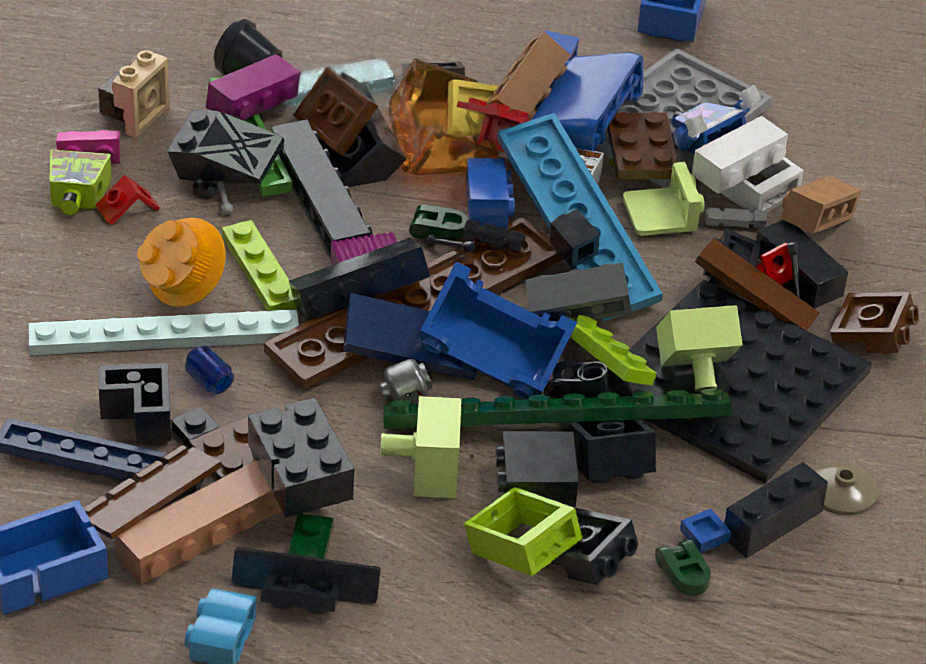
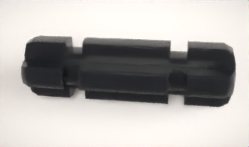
(494, 235)

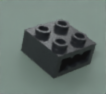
(539, 464)

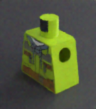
(78, 179)

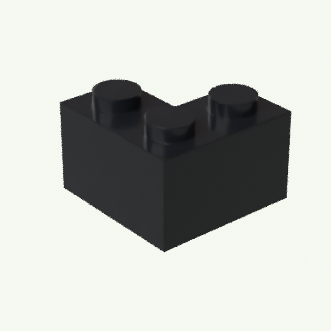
(137, 393)

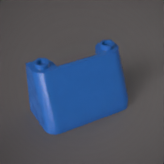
(592, 94)
(494, 334)

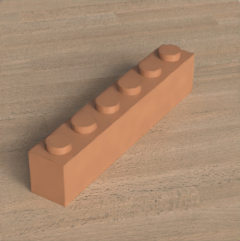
(196, 523)

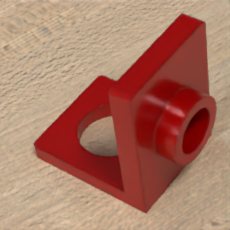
(122, 197)
(778, 273)

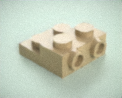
(142, 91)

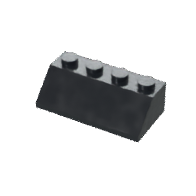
(372, 154)

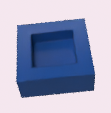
(705, 530)

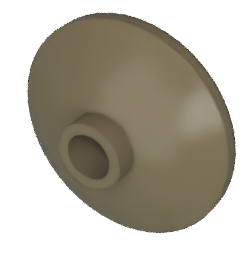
(849, 488)

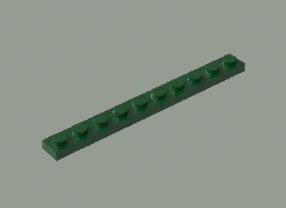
(573, 408)

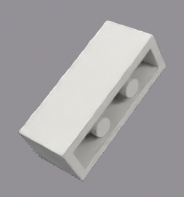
(739, 154)

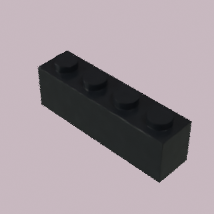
(362, 275)

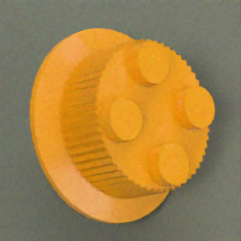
(182, 260)

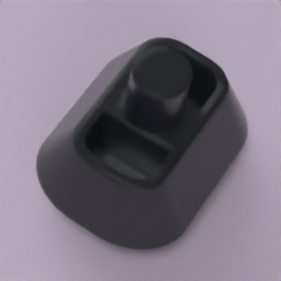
(204, 189)

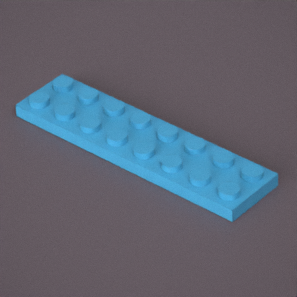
(561, 183)

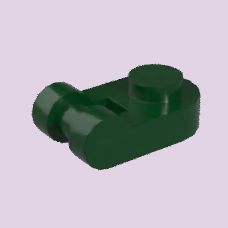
(438, 221)
(688, 575)

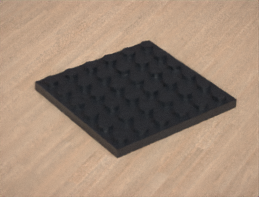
(777, 383)

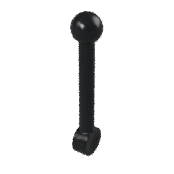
(432, 240)
(793, 251)

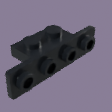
(305, 580)

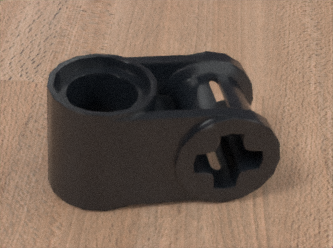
(578, 378)

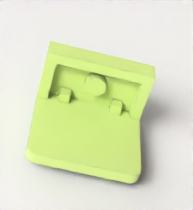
(666, 209)

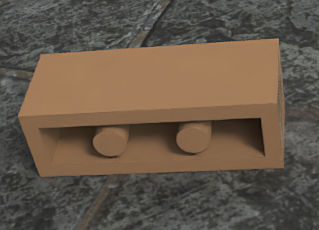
(531, 75)
(820, 204)

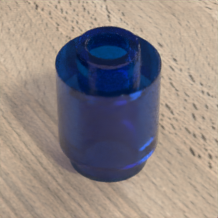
(209, 369)

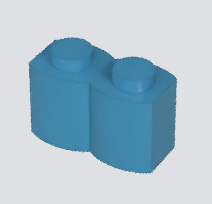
(221, 627)

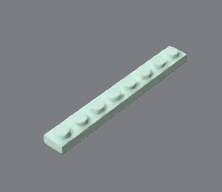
(159, 332)

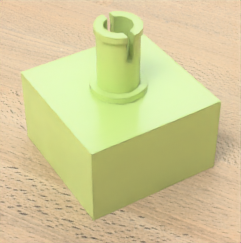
(699, 339)
(432, 447)

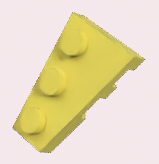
(460, 121)

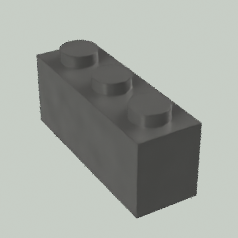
(586, 292)

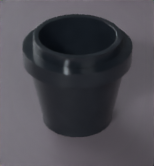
(241, 47)

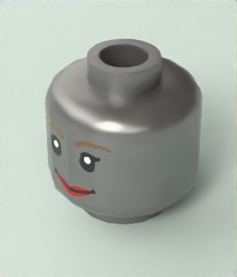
(406, 382)

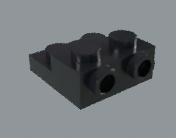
(603, 545)

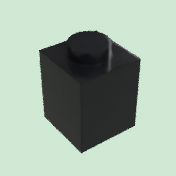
(574, 238)

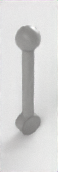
(226, 208)

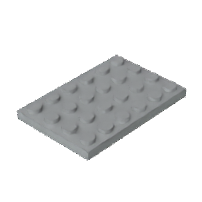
(681, 84)

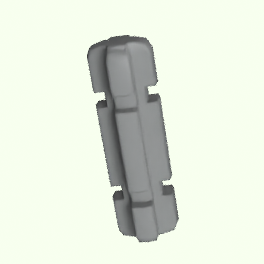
(735, 217)

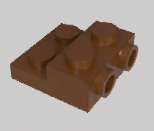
(876, 320)

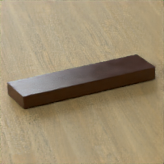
(755, 285)

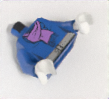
(711, 121)

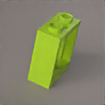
(552, 533)

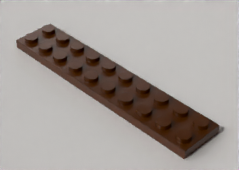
(316, 347)

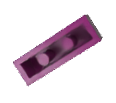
(254, 88)

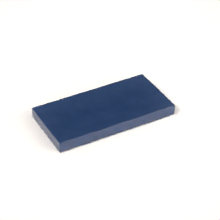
(392, 334)

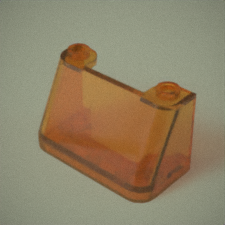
(421, 120)

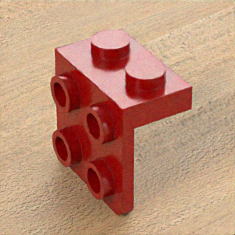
(496, 118)

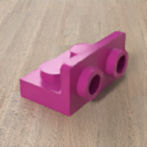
(94, 142)

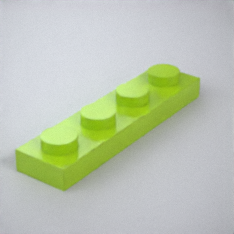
(259, 266)
(611, 352)

